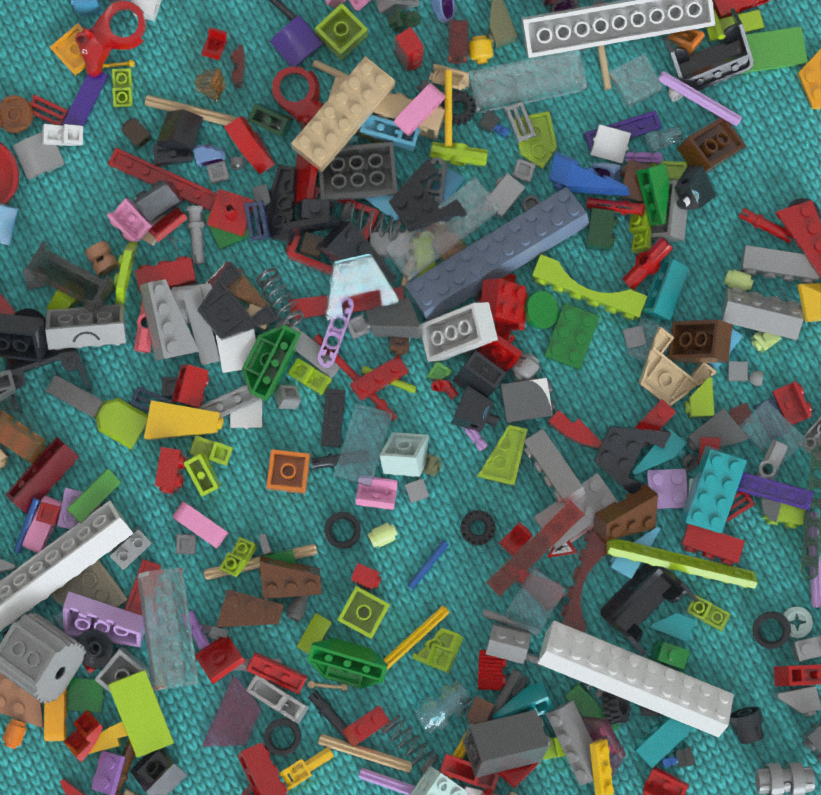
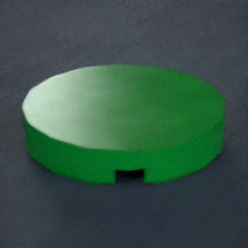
(541, 310)

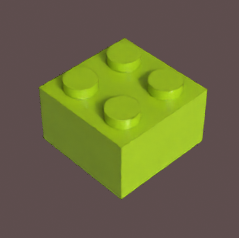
(341, 31)
(363, 612)

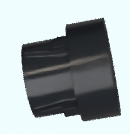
(747, 724)

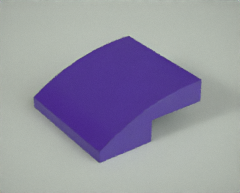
(296, 42)

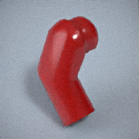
(444, 386)

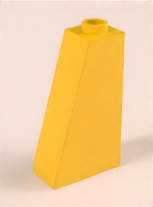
(180, 421)

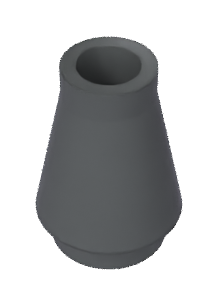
(297, 608)

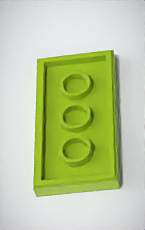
(141, 713)

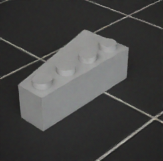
(165, 322)

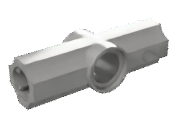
(773, 456)

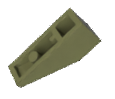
(500, 27)

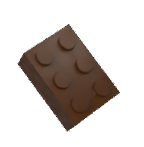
(700, 341)

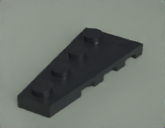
(282, 203)

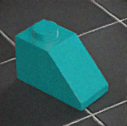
(675, 626)

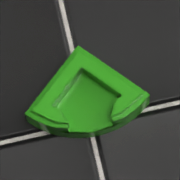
(439, 371)

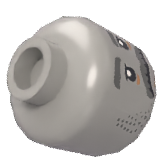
(526, 367)

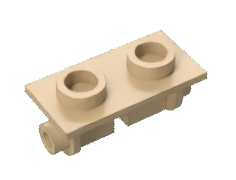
(460, 79)

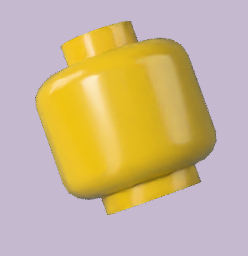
(480, 49)

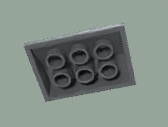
(360, 173)

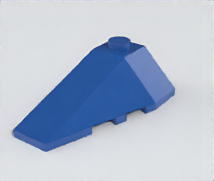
(569, 174)

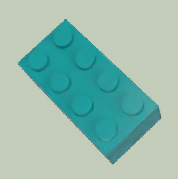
(713, 489)

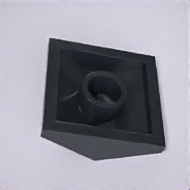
(180, 129)

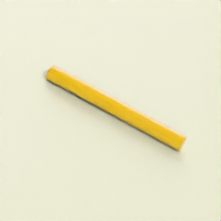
(448, 107)

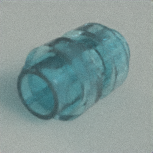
(452, 700)

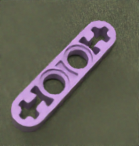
(338, 333)

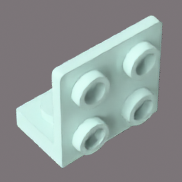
(437, 784)

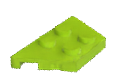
(123, 277)

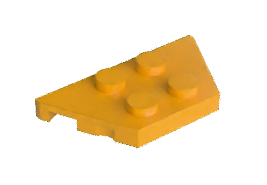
(811, 80)

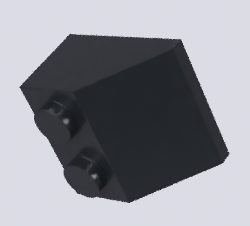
(158, 773)

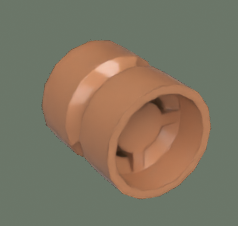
(99, 252)

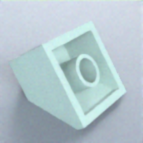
(405, 454)

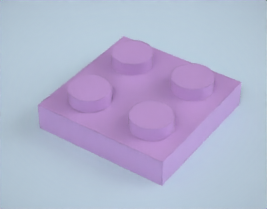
(670, 487)

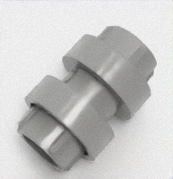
(792, 779)

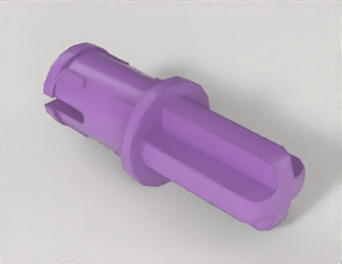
(198, 635)

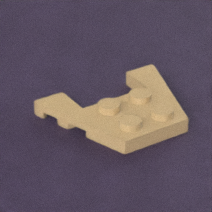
(664, 377)

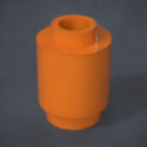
(14, 733)

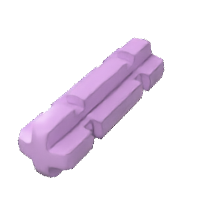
(476, 438)

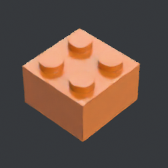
(288, 471)

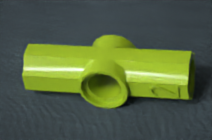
(459, 154)

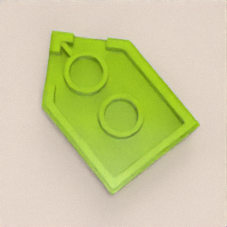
(541, 147)
(121, 422)

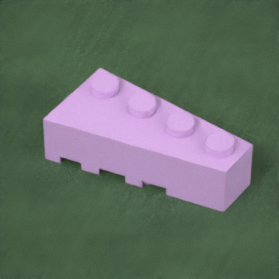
(86, 614)

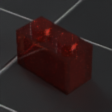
(458, 41)

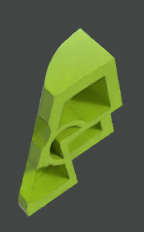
(440, 650)

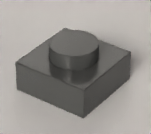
(214, 632)

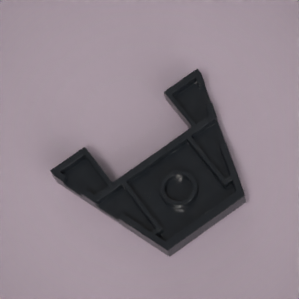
(417, 207)
(224, 311)
(620, 450)

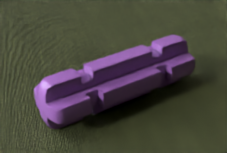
(644, 157)

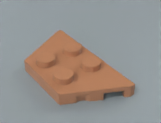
(18, 703)

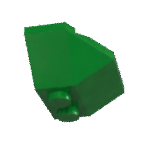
(269, 360)
(347, 663)

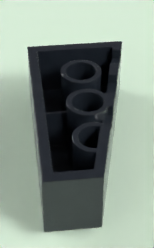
(348, 243)

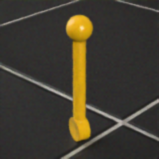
(130, 63)

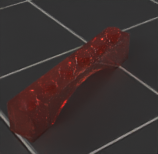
(535, 548)
(593, 552)

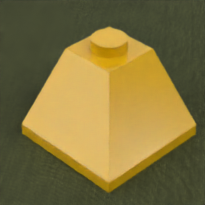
(811, 301)

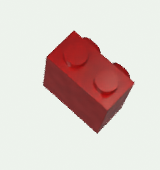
(169, 470)

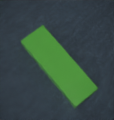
(93, 495)

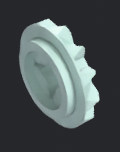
(803, 615)

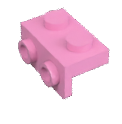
(130, 221)
(379, 495)

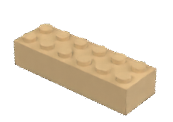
(395, 104)
(343, 114)

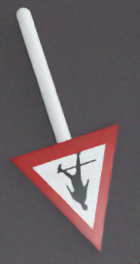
(567, 548)

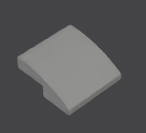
(38, 157)

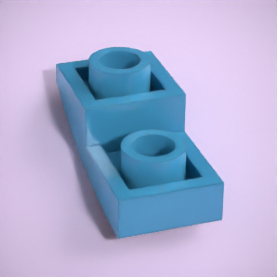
(453, 181)

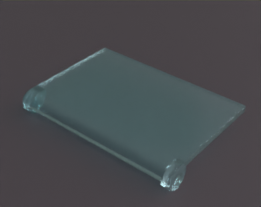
(769, 424)
(535, 601)

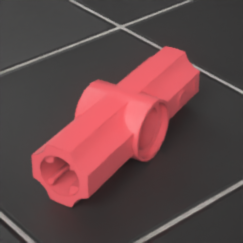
(143, 339)

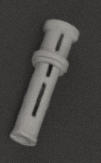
(196, 225)

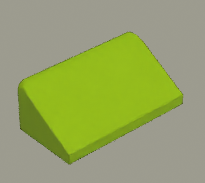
(315, 632)

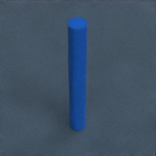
(29, 518)
(428, 564)

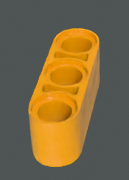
(56, 718)

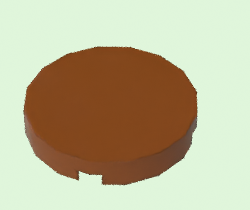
(15, 114)

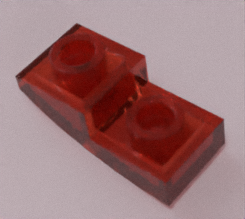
(239, 62)

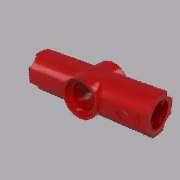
(647, 263)

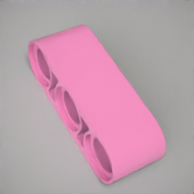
(419, 109)
(200, 525)
(38, 531)

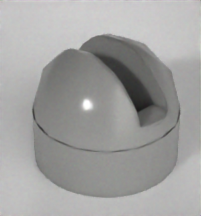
(756, 378)

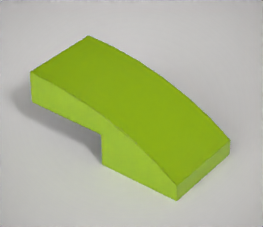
(309, 376)
(214, 451)

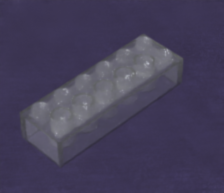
(527, 80)
(420, 248)
(167, 628)

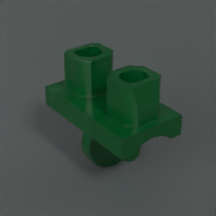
(403, 20)

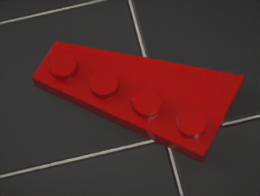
(805, 228)

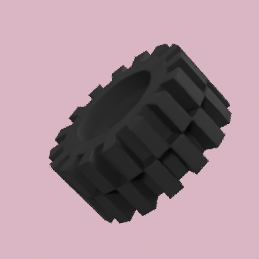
(469, 107)
(489, 527)
(615, 708)

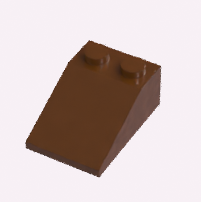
(711, 145)

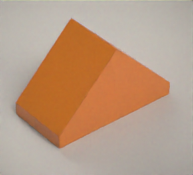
(687, 39)

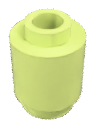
(738, 279)
(382, 535)

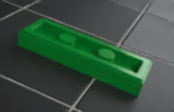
(586, 704)

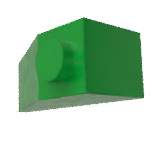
(654, 189)

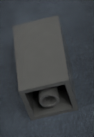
(506, 743)

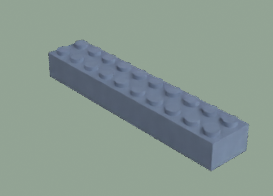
(497, 254)

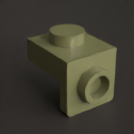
(432, 465)

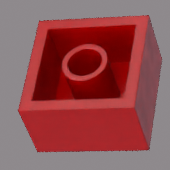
(505, 300)

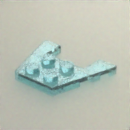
(356, 277)

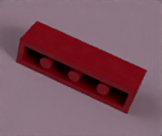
(42, 474)

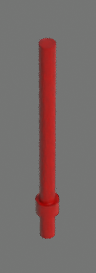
(380, 404)

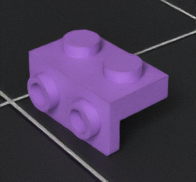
(108, 772)

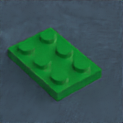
(572, 336)

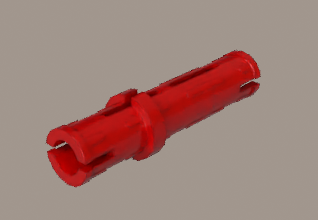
(636, 207)
(764, 224)

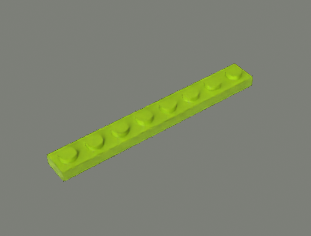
(681, 562)

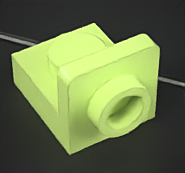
(763, 340)

